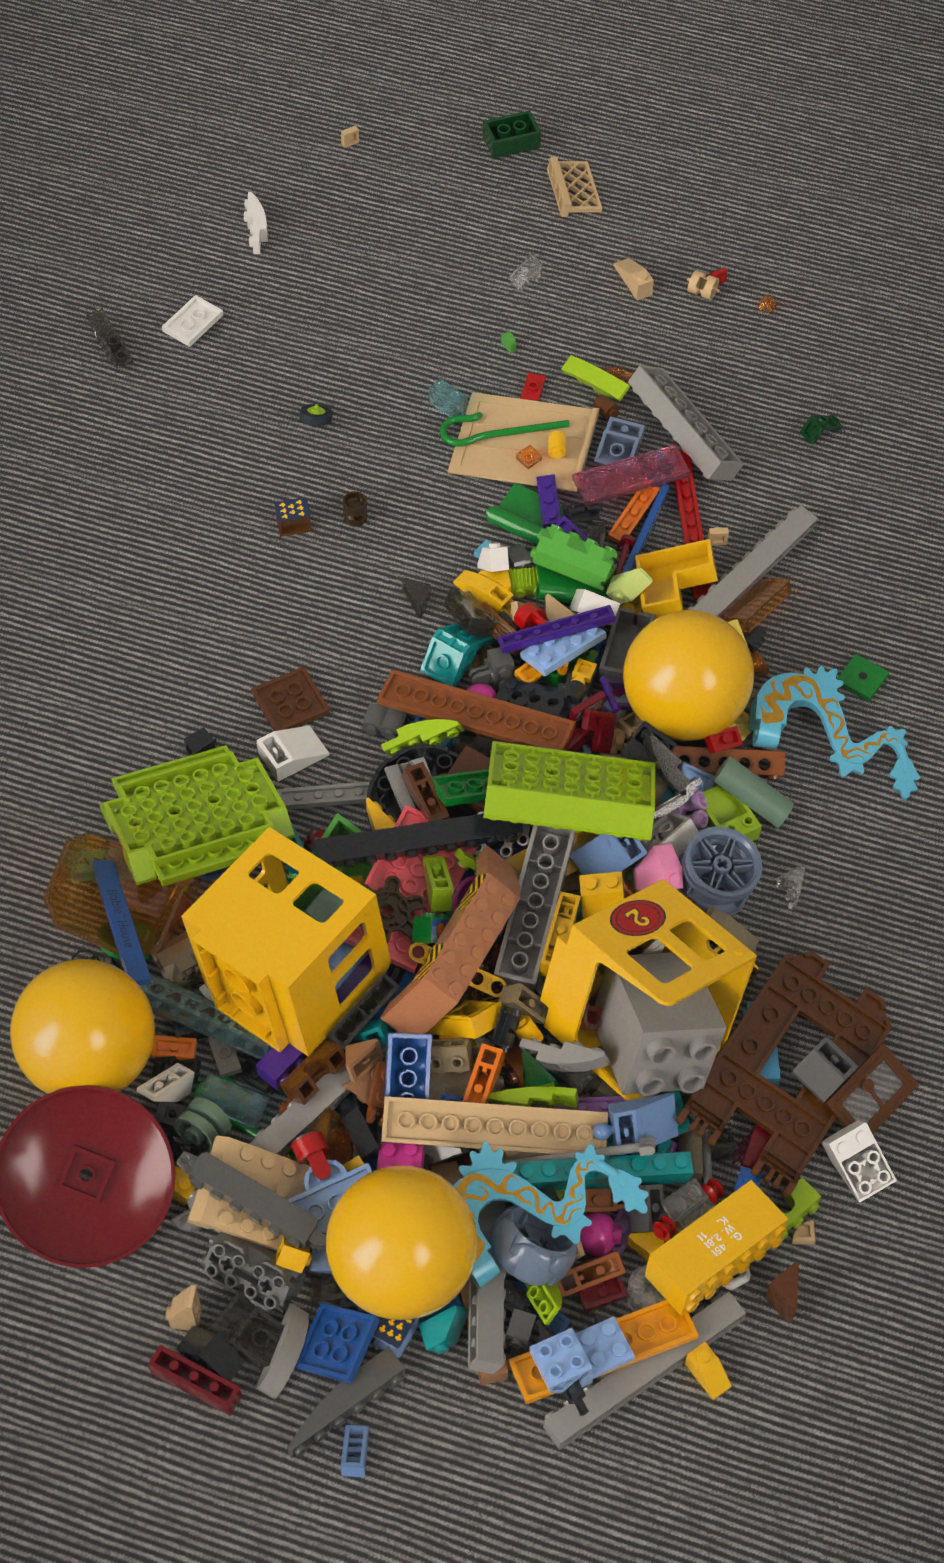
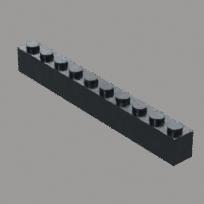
(414, 840)

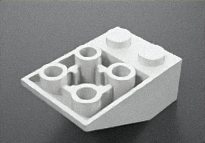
(290, 750)
(859, 1160)

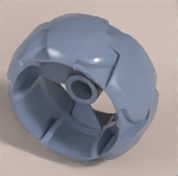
(528, 1251)

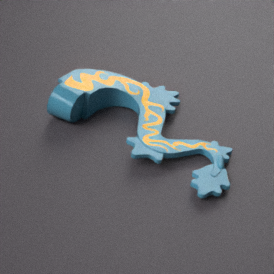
(820, 694)
(494, 1181)

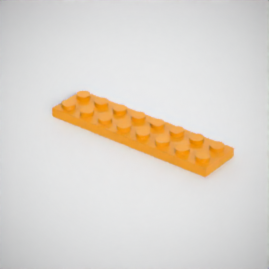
(646, 1331)

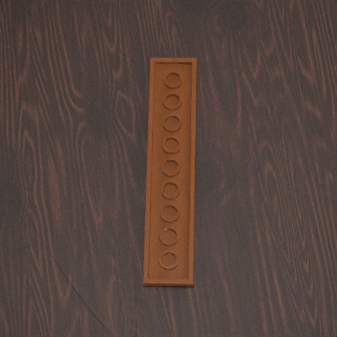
(475, 712)

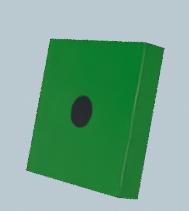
(863, 677)

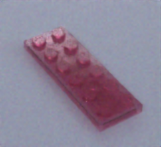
(630, 475)

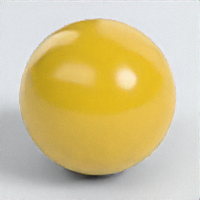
(688, 675)
(82, 1027)
(401, 1242)

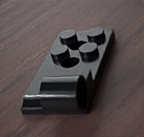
(565, 696)

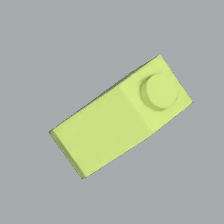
(628, 585)

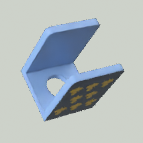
(395, 1334)

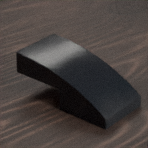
(163, 1063)

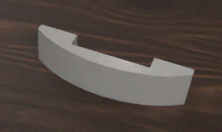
(286, 1353)

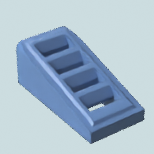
(354, 1465)

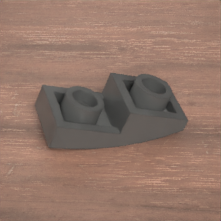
(518, 556)

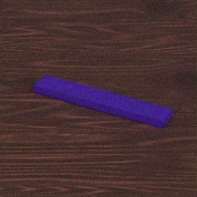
(556, 629)

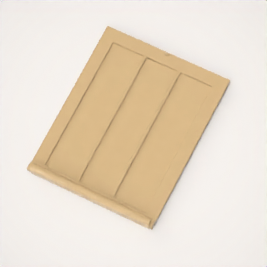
(496, 456)

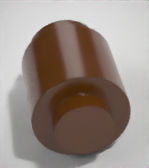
(606, 407)

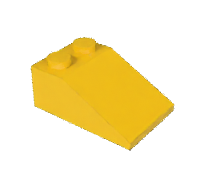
(600, 891)

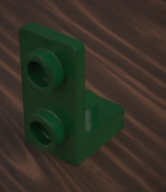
(817, 424)

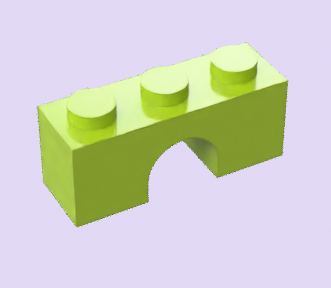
(802, 1201)

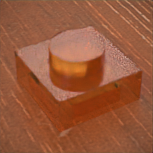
(529, 456)

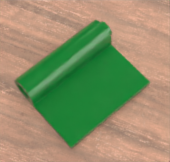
(519, 513)
(559, 586)

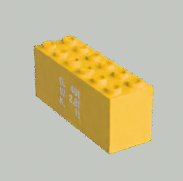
(716, 1248)

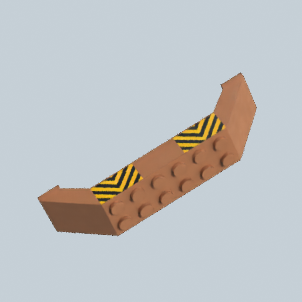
(459, 948)

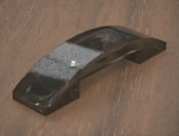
(679, 800)

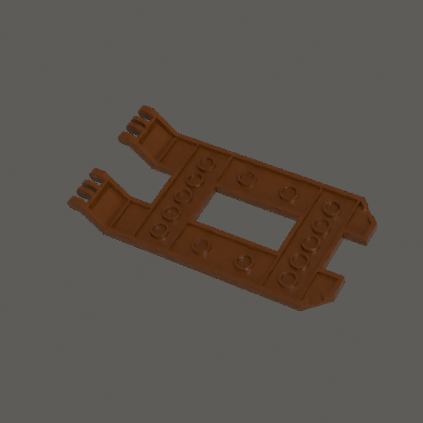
(735, 1081)

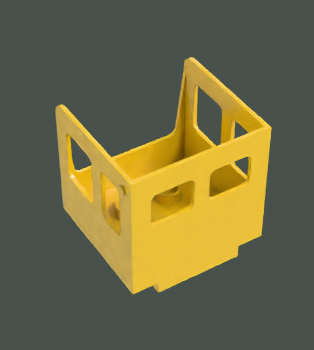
(272, 959)

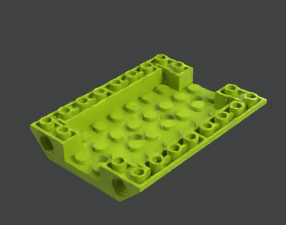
(570, 791)

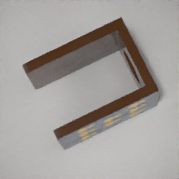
(293, 516)

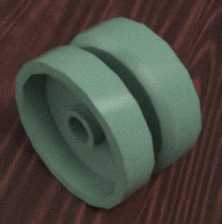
(202, 1123)

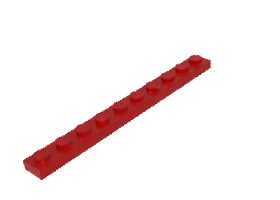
(690, 517)

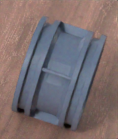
(718, 862)

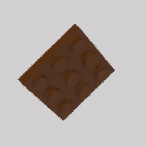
(290, 700)

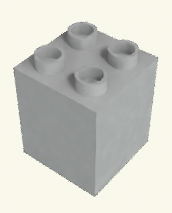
(656, 1044)

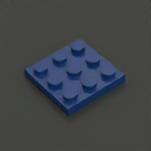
(337, 1342)

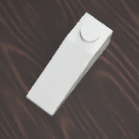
(169, 1085)

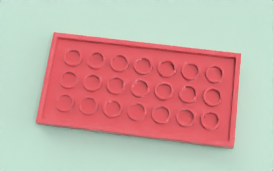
(412, 879)

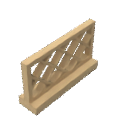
(561, 187)

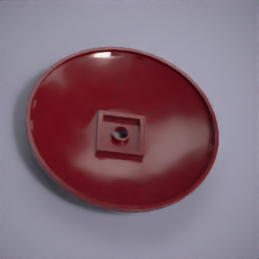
(77, 1218)

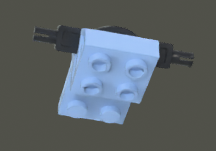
(575, 1359)

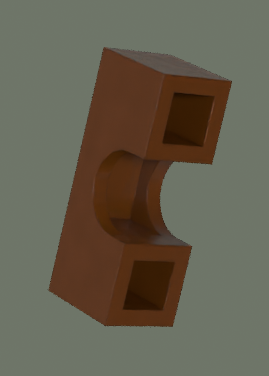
(300, 1083)

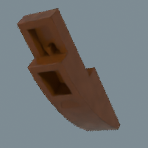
(513, 1063)

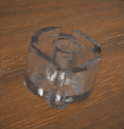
(637, 1295)

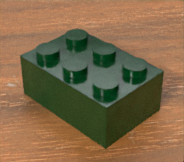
(511, 134)

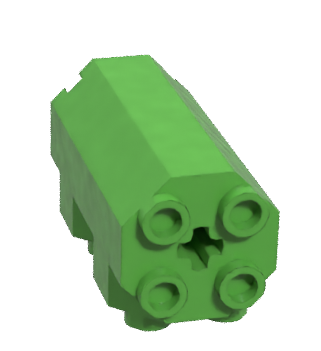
(575, 558)

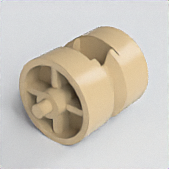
(704, 285)

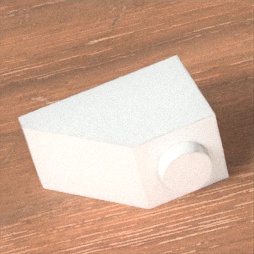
(494, 558)

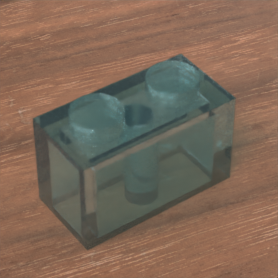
(447, 399)

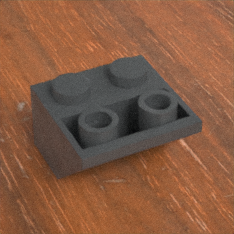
(824, 1069)

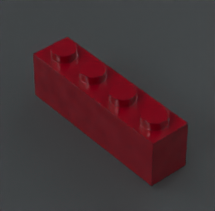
(195, 1380)

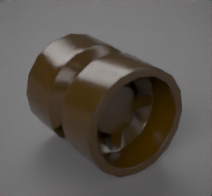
(355, 508)

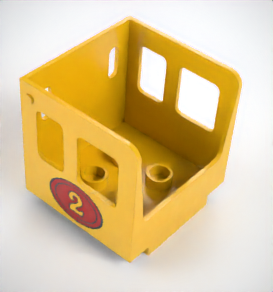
(616, 933)

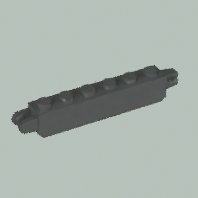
(253, 1199)

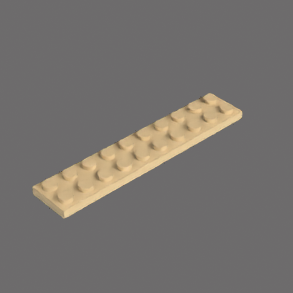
(499, 1125)

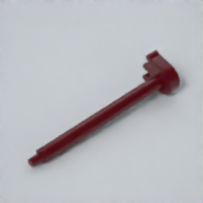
(627, 542)

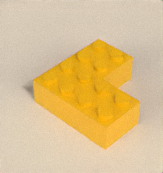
(672, 571)

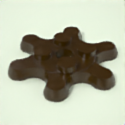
(401, 907)

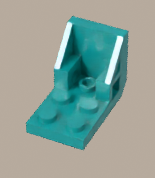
(452, 653)

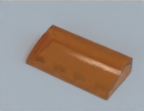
(758, 602)

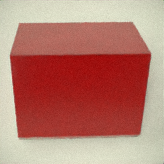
(719, 273)

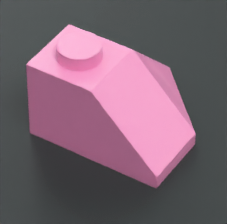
(657, 865)

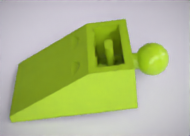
(729, 812)

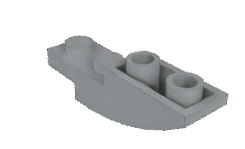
(569, 1058)

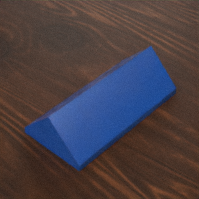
(408, 1065)

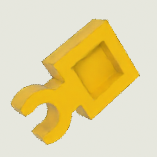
(584, 671)

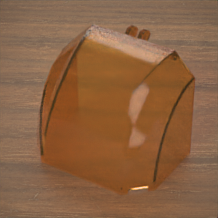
(78, 905)

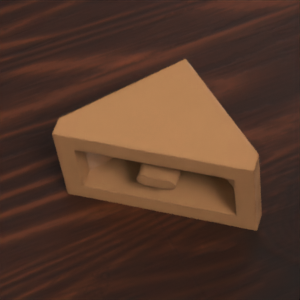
(362, 1057)

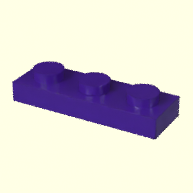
(548, 500)

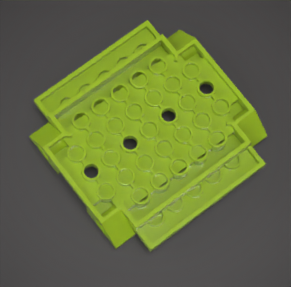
(202, 833)

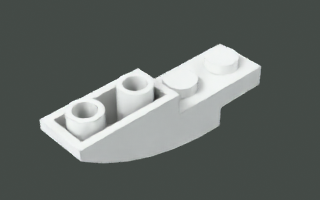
(256, 222)

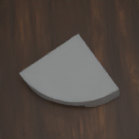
(181, 1222)

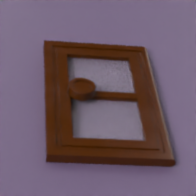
(873, 1090)

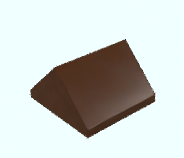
(784, 1292)

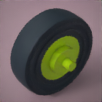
(315, 414)

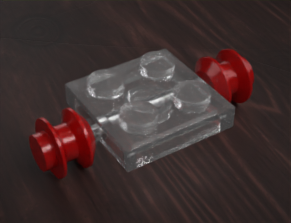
(687, 1206)

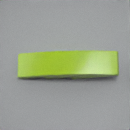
(596, 378)
(536, 1095)

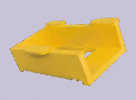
(478, 1019)

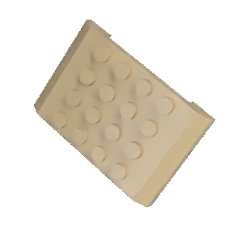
(268, 1169)

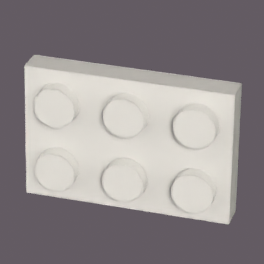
(192, 321)

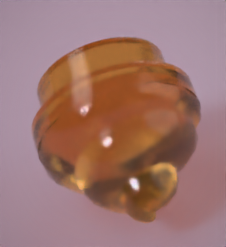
(767, 303)

